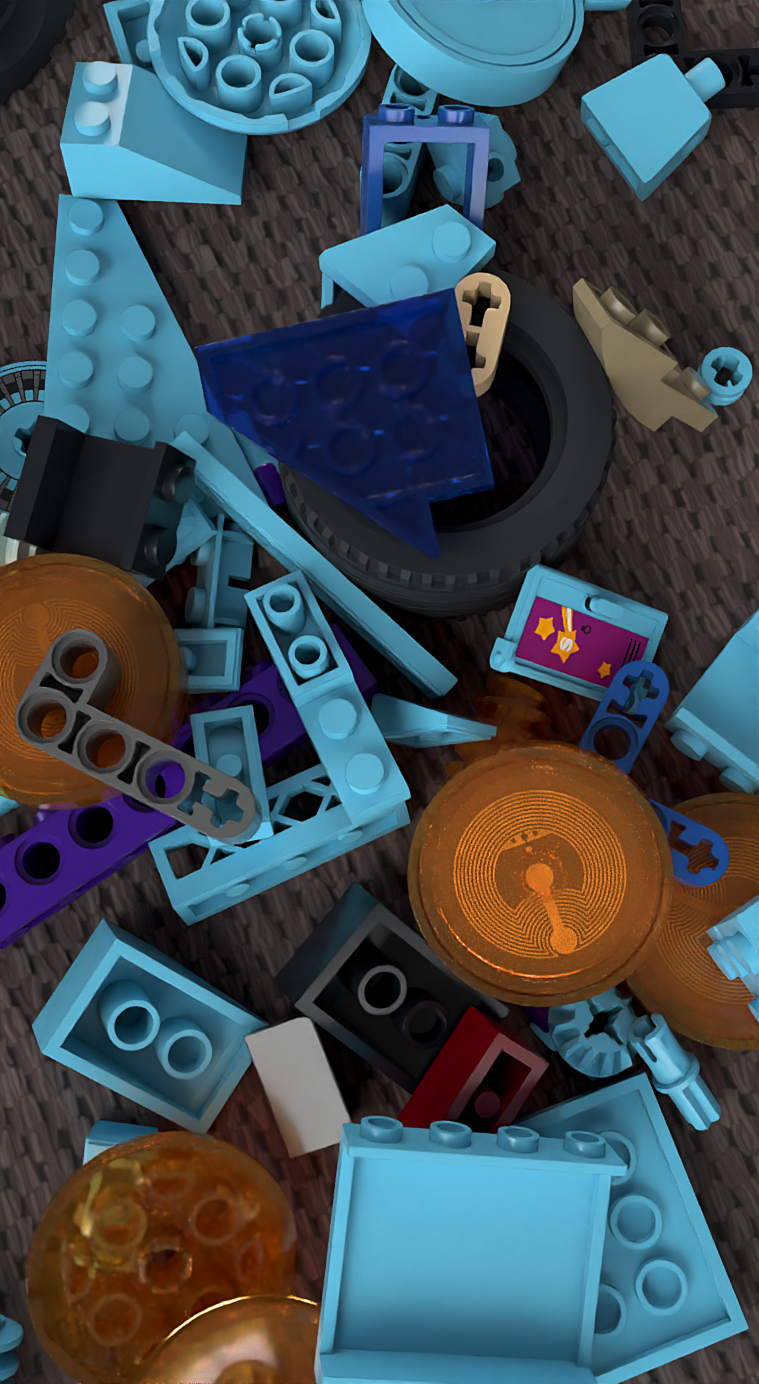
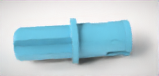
(674, 1071)

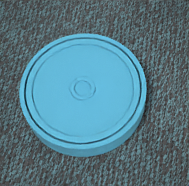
(479, 48)

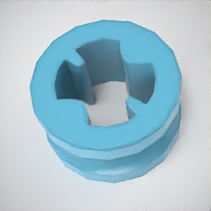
(741, 377)

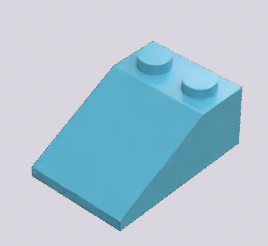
(138, 143)
(147, 1028)

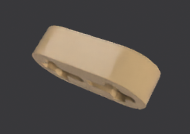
(490, 336)

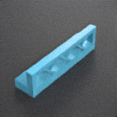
(273, 858)

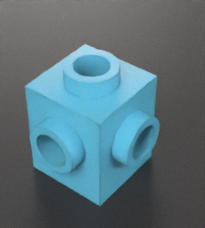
(451, 165)

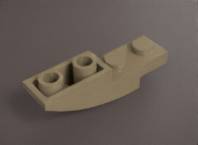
(639, 361)

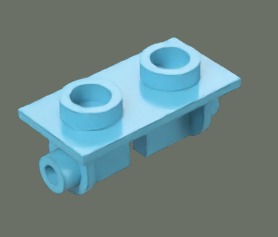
(221, 557)

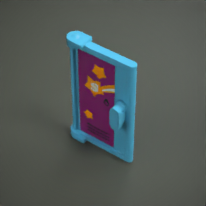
(577, 645)

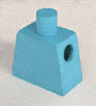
(651, 118)

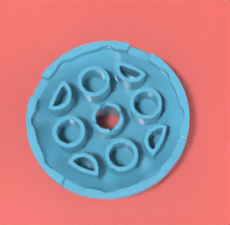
(259, 61)

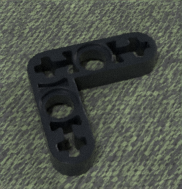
(730, 62)

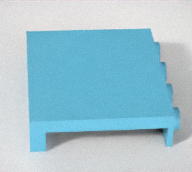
(463, 1255)

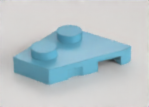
(409, 257)

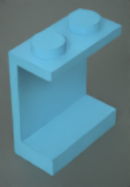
(722, 713)

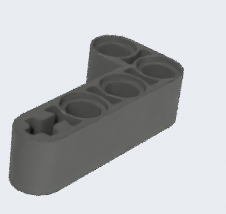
(144, 756)

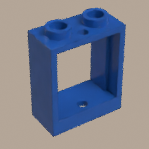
(401, 124)

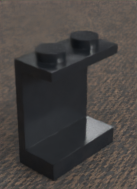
(101, 498)

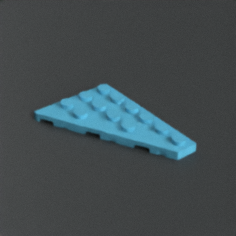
(117, 349)

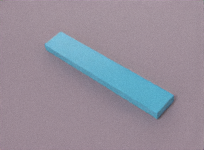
(322, 577)

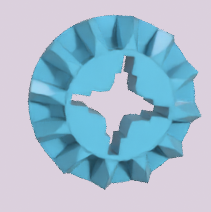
(600, 1053)

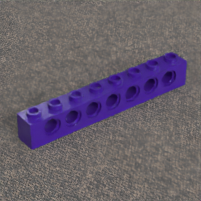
(88, 863)

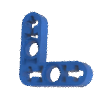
(648, 712)

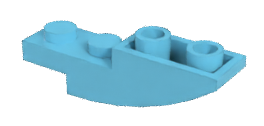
(327, 697)

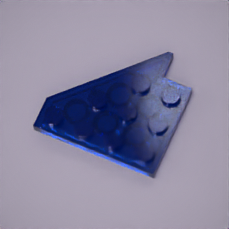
(362, 407)

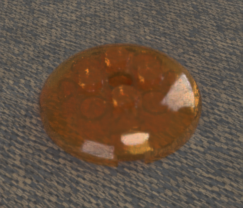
(89, 1266)

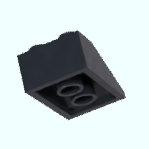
(380, 988)

